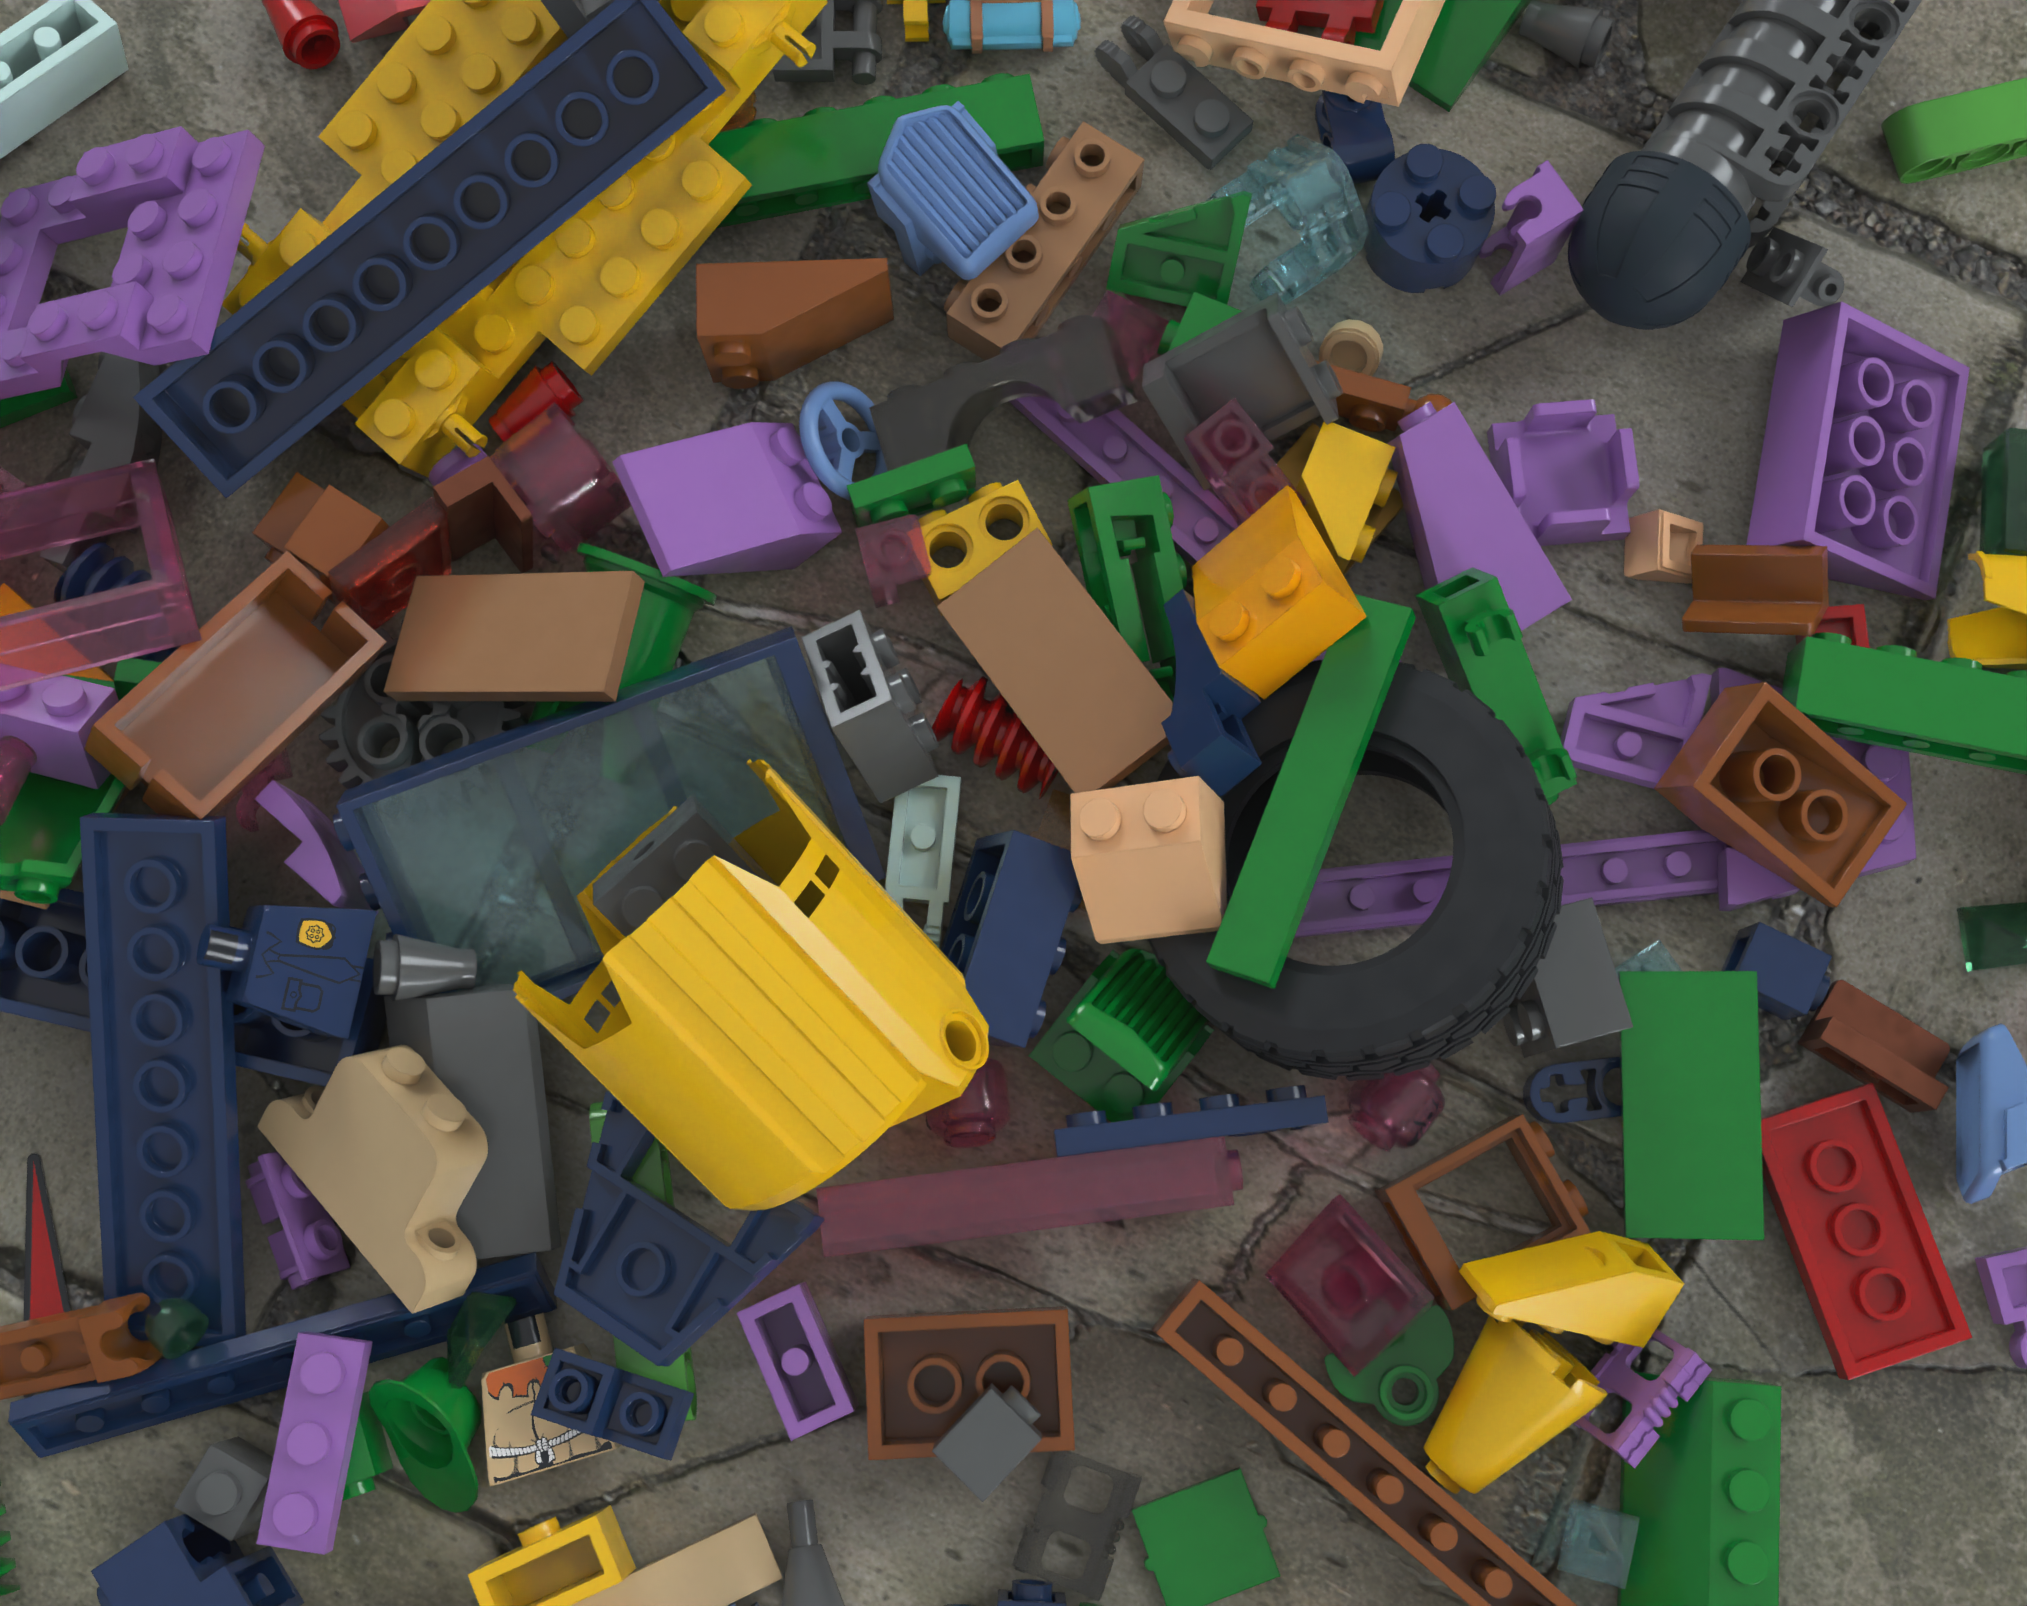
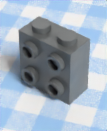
(872, 705)

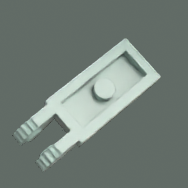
(924, 848)

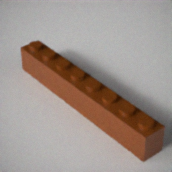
(1350, 1454)

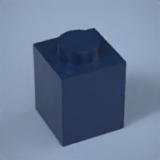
(1787, 970)

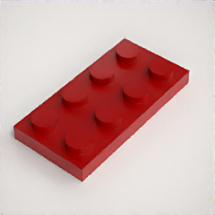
(1858, 1233)

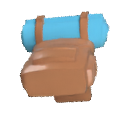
(1011, 24)

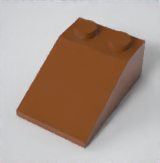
(783, 314)
(1781, 792)

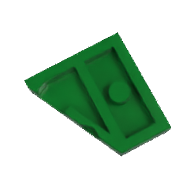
(1181, 251)

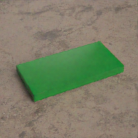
(1691, 1106)

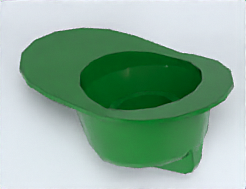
(432, 1432)

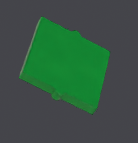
(1206, 1541)

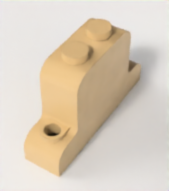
(390, 1166)

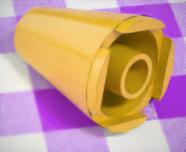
(1507, 1405)

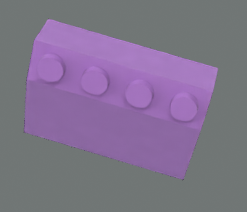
(1860, 450)

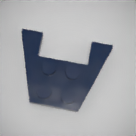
(651, 1268)

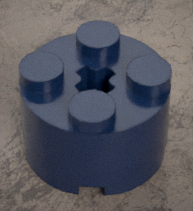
(1428, 219)

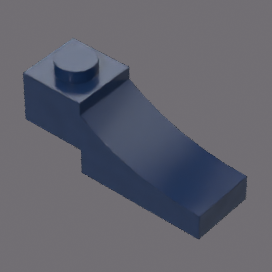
(1206, 708)

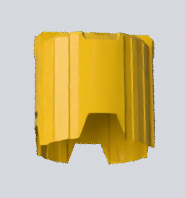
(765, 1035)

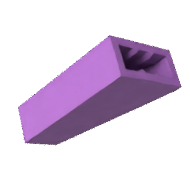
(1466, 516)

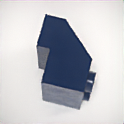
(192, 1566)

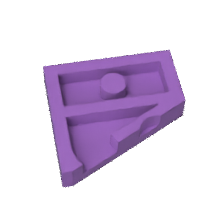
(1635, 730)

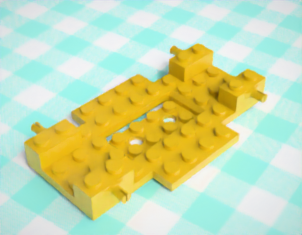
(587, 276)

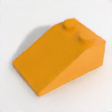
(1272, 596)

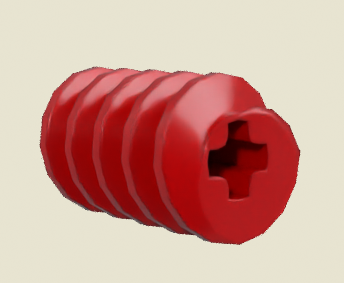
(995, 735)

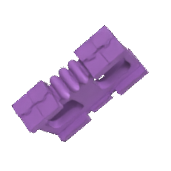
(1648, 1398)

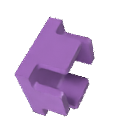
(1567, 471)

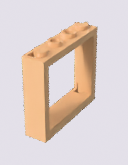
(1304, 59)

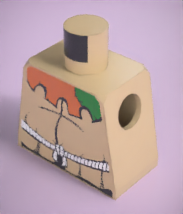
(513, 1437)

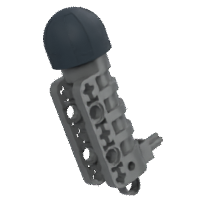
(1674, 216)

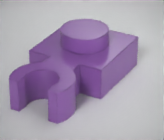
(2005, 1289)

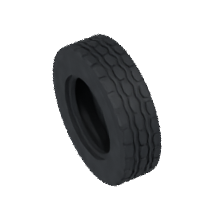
(1464, 958)

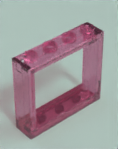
(105, 624)

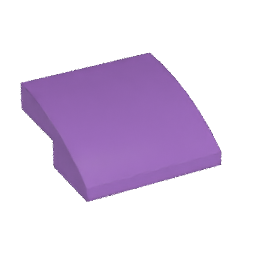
(320, 856)

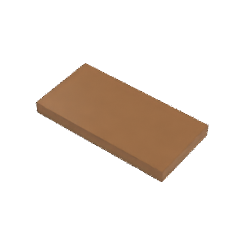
(515, 637)
(1061, 665)

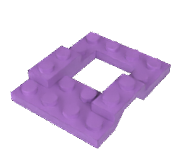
(167, 289)

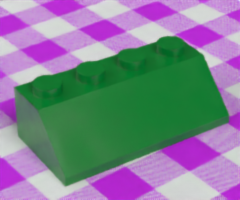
(1708, 1500)

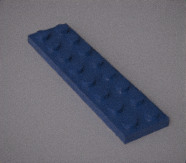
(163, 1066)

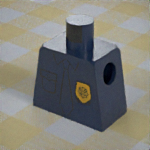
(294, 963)

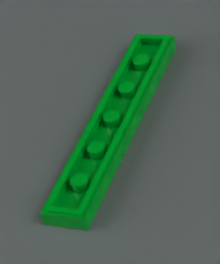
(1310, 795)

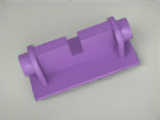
(309, 1239)

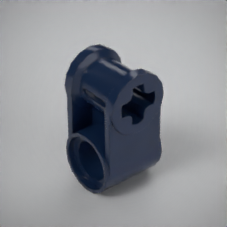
(1355, 134)

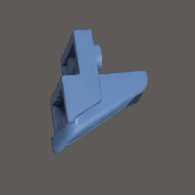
(949, 192)
(1989, 1112)

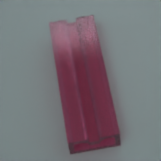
(1028, 1196)

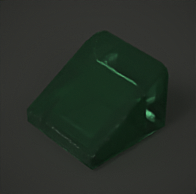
(474, 1333)

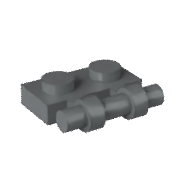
(858, 46)

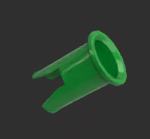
(659, 626)

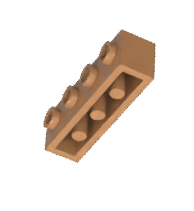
(1077, 204)

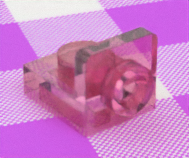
(893, 556)

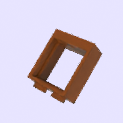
(1422, 1239)

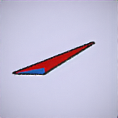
(44, 1278)

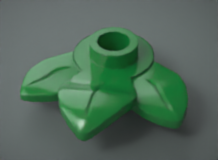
(1416, 1355)

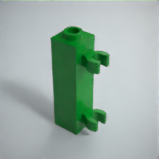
(1486, 655)

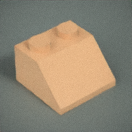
(1150, 859)

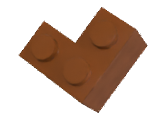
(316, 526)

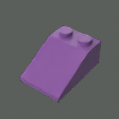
(729, 501)

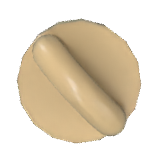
(1352, 347)

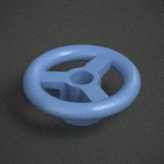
(831, 441)

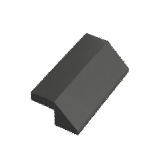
(491, 1061)

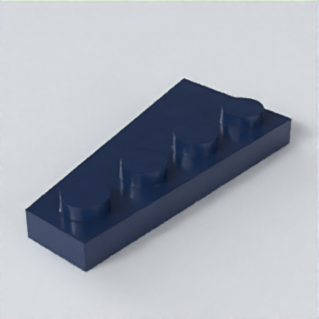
(1217, 1117)

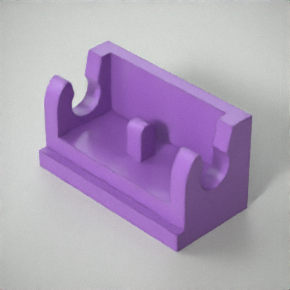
(1537, 228)

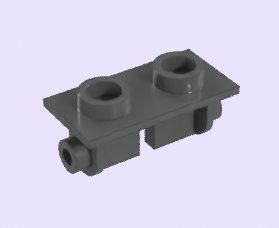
(1791, 269)

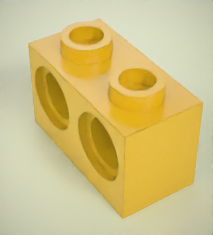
(968, 531)

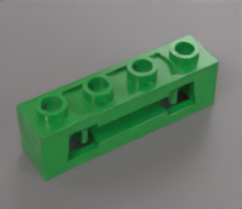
(1107, 526)

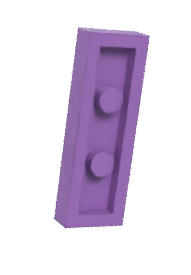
(314, 1443)

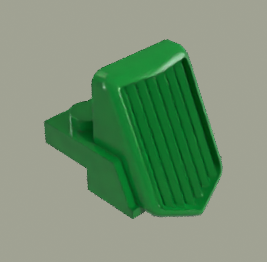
(1123, 1036)

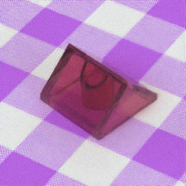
(1349, 1286)

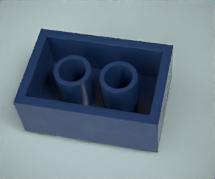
(1011, 930)

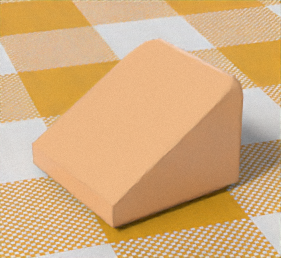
(1661, 547)

